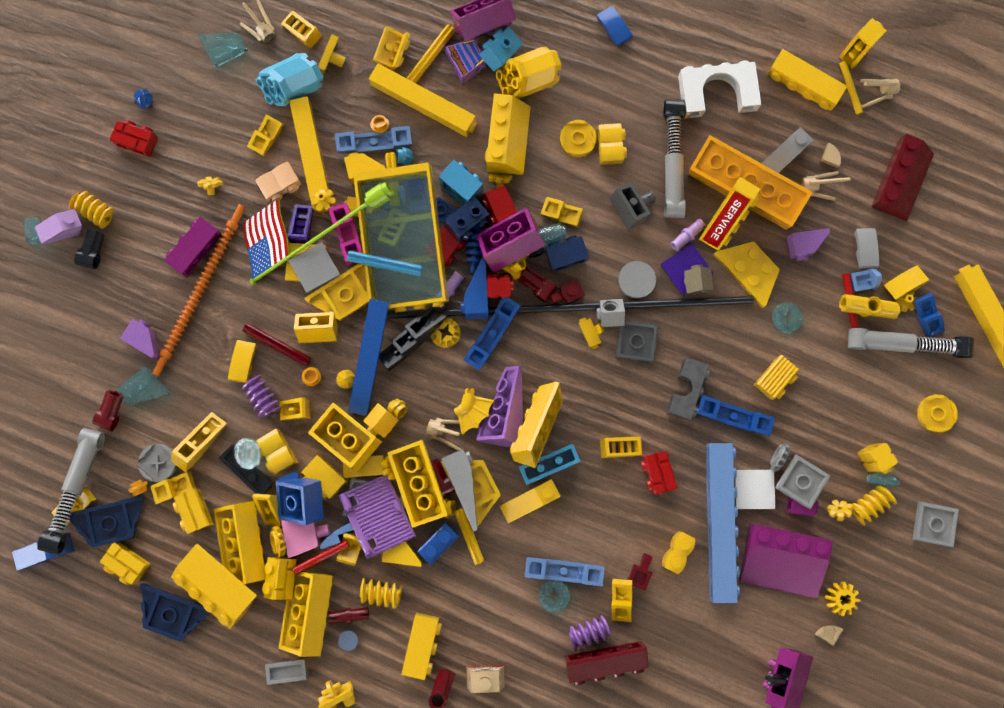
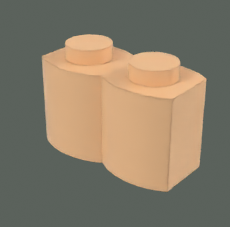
(278, 182)

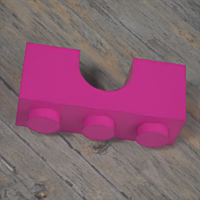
(346, 231)

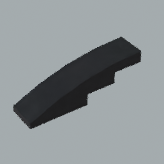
(413, 337)

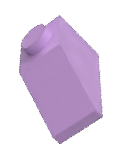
(59, 227)

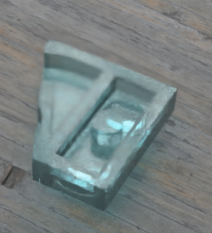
(223, 46)
(142, 387)

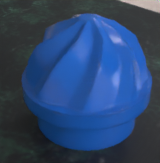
(143, 98)

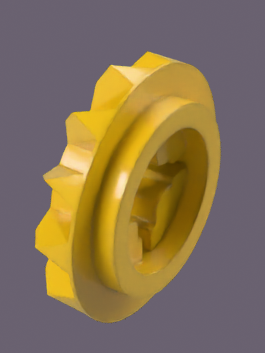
(449, 340)
(277, 541)

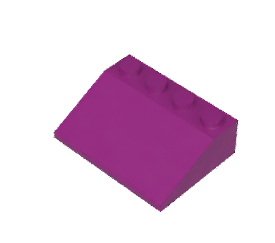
(785, 560)

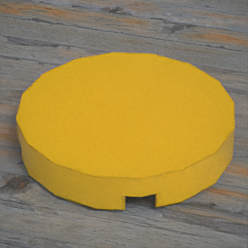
(578, 138)
(937, 413)

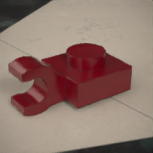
(570, 292)
(641, 574)

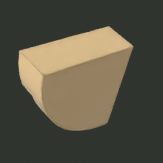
(831, 156)
(829, 633)

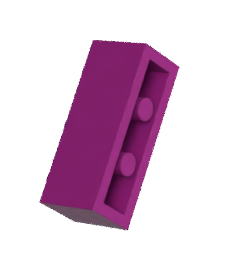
(192, 246)

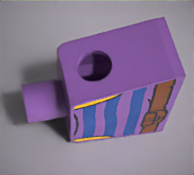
(466, 59)

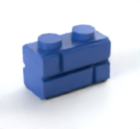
(438, 543)

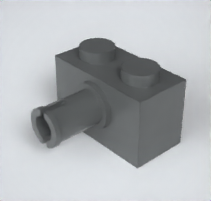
(631, 206)

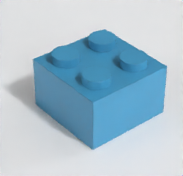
(461, 183)

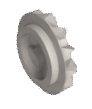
(780, 456)

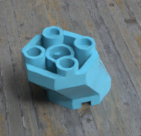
(289, 79)

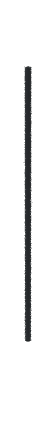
(592, 306)

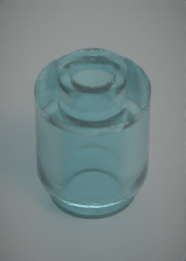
(29, 230)
(553, 233)

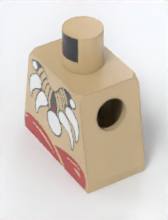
(485, 679)

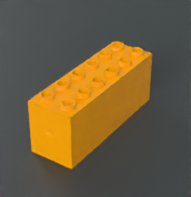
(722, 165)

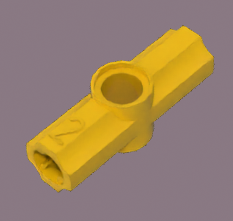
(878, 307)

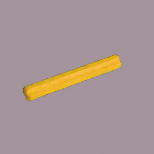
(431, 53)

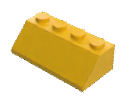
(508, 135)
(537, 425)
(417, 483)
(240, 541)
(213, 586)
(306, 614)

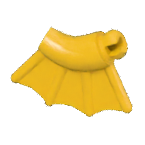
(472, 410)

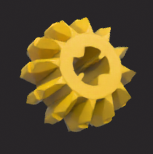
(847, 593)

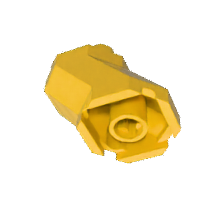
(529, 72)

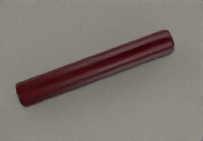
(276, 344)

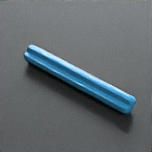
(384, 263)

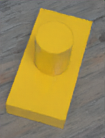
(330, 56)

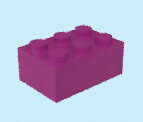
(481, 17)
(510, 240)

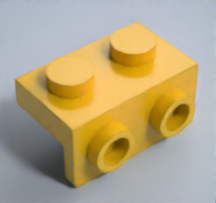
(391, 48)

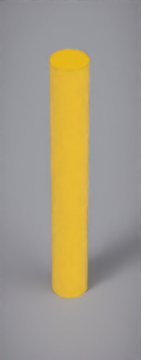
(851, 87)

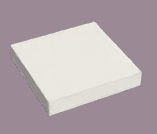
(755, 489)

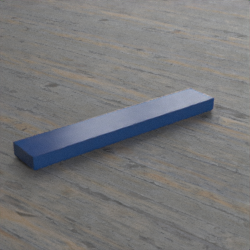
(368, 357)

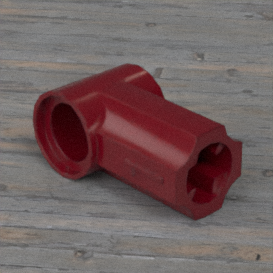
(541, 287)
(107, 415)
(443, 481)
(442, 686)

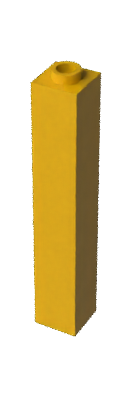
(423, 100)
(309, 146)
(984, 306)

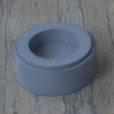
(348, 640)

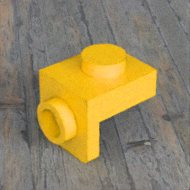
(350, 554)

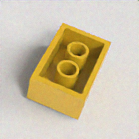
(344, 437)

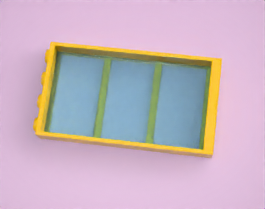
(405, 232)

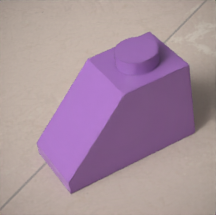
(805, 243)
(142, 338)

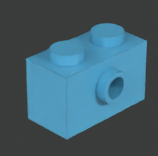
(501, 48)

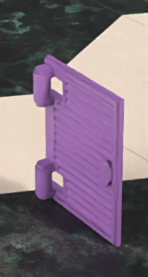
(377, 516)

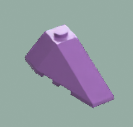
(505, 412)

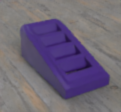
(298, 235)

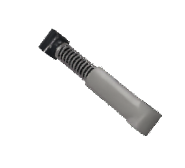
(674, 161)
(902, 342)
(88, 443)

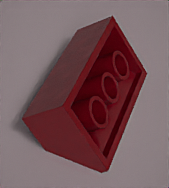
(903, 177)
(606, 662)

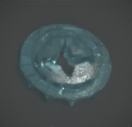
(780, 322)
(241, 452)
(883, 480)
(561, 601)

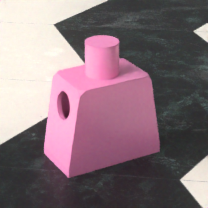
(303, 538)

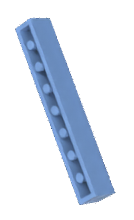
(721, 523)

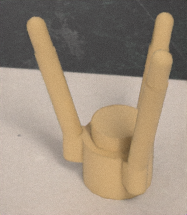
(265, 32)
(887, 87)
(813, 183)
(437, 428)

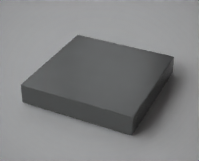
(637, 342)

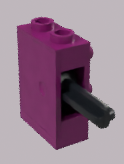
(788, 679)

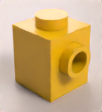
(380, 421)

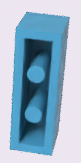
(550, 464)

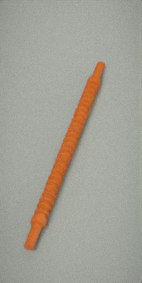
(166, 353)

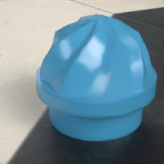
(404, 156)

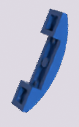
(492, 333)
(735, 416)

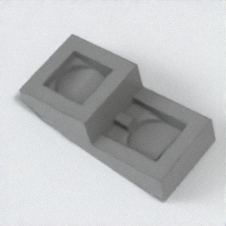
(867, 251)

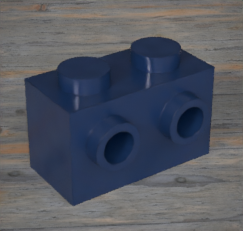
(467, 220)
(566, 253)

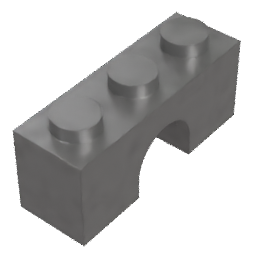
(685, 406)

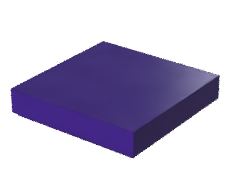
(681, 262)

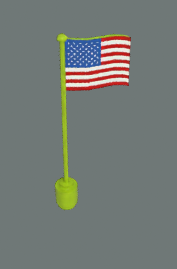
(268, 239)

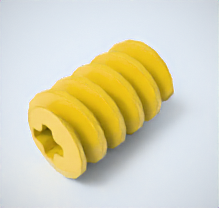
(91, 208)
(872, 503)
(380, 594)

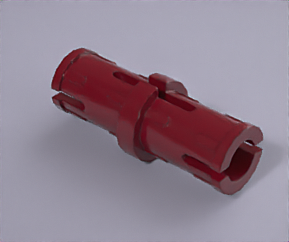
(348, 615)

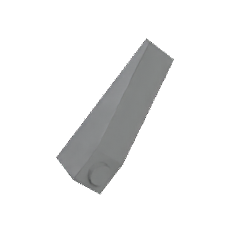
(788, 150)
(461, 476)

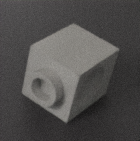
(611, 313)

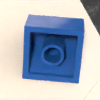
(300, 500)

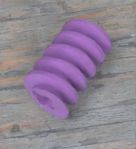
(260, 397)
(589, 633)

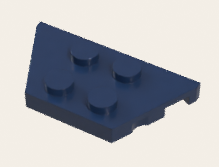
(109, 521)
(169, 613)

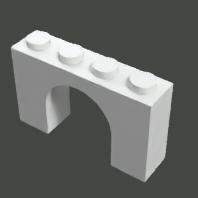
(740, 76)

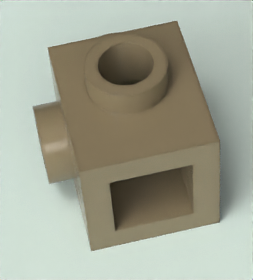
(698, 280)

